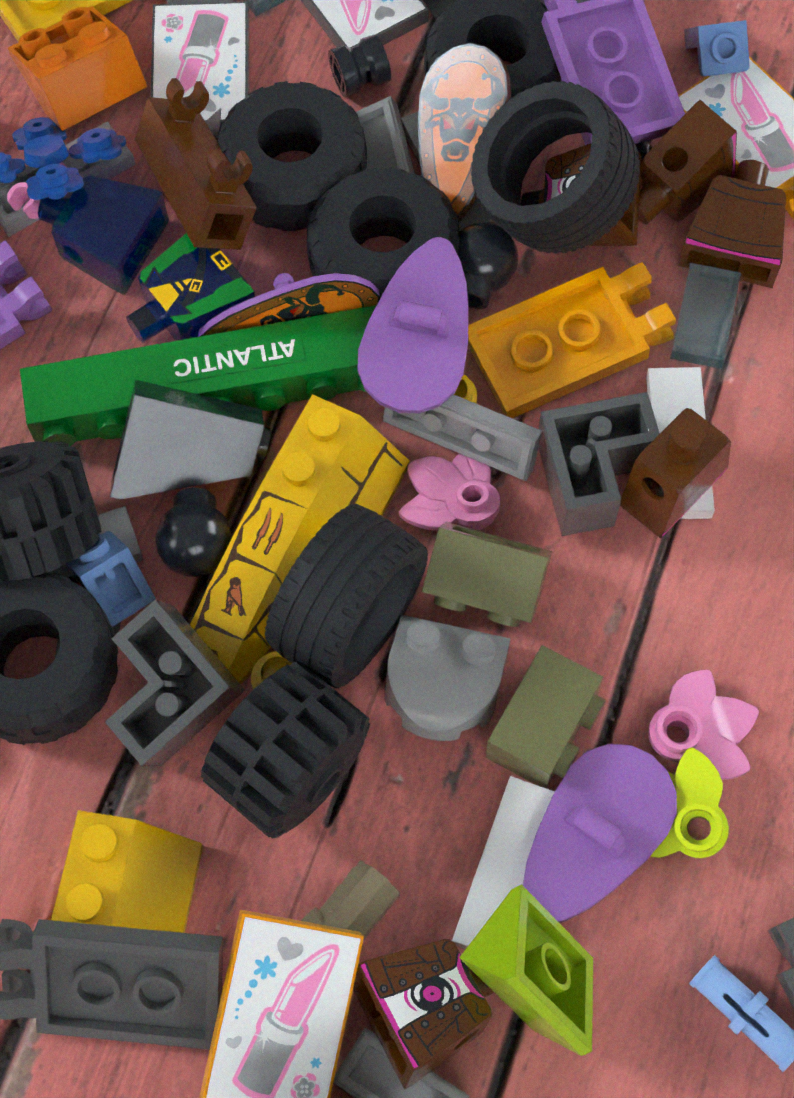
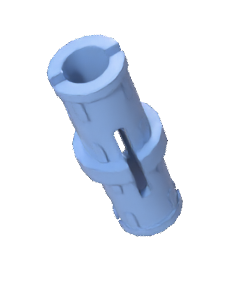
(746, 1011)

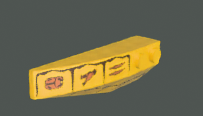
(322, 468)

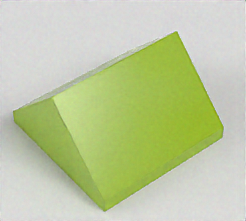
(536, 970)

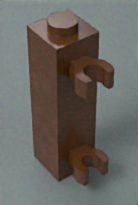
(194, 170)

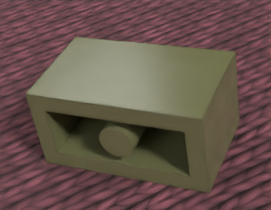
(486, 574)
(545, 717)

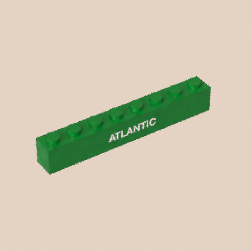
(242, 366)

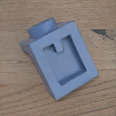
(720, 47)
(112, 578)

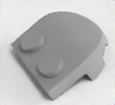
(443, 677)

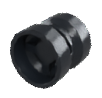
(359, 65)

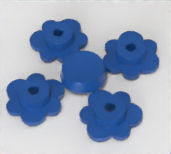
(46, 149)

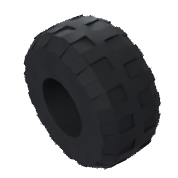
(506, 28)
(287, 120)
(373, 206)
(79, 677)

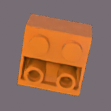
(78, 66)

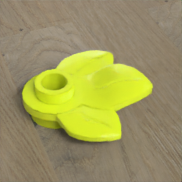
(698, 796)

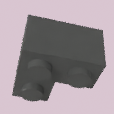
(585, 451)
(183, 686)

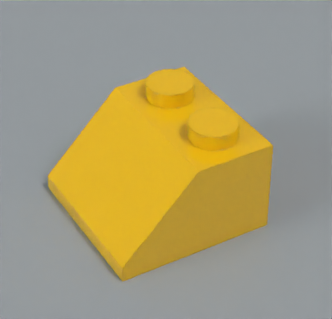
(127, 875)

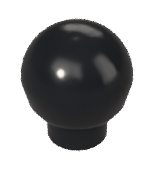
(487, 260)
(193, 534)

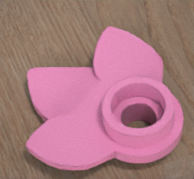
(451, 493)
(709, 721)

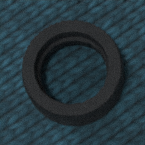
(521, 133)
(346, 594)

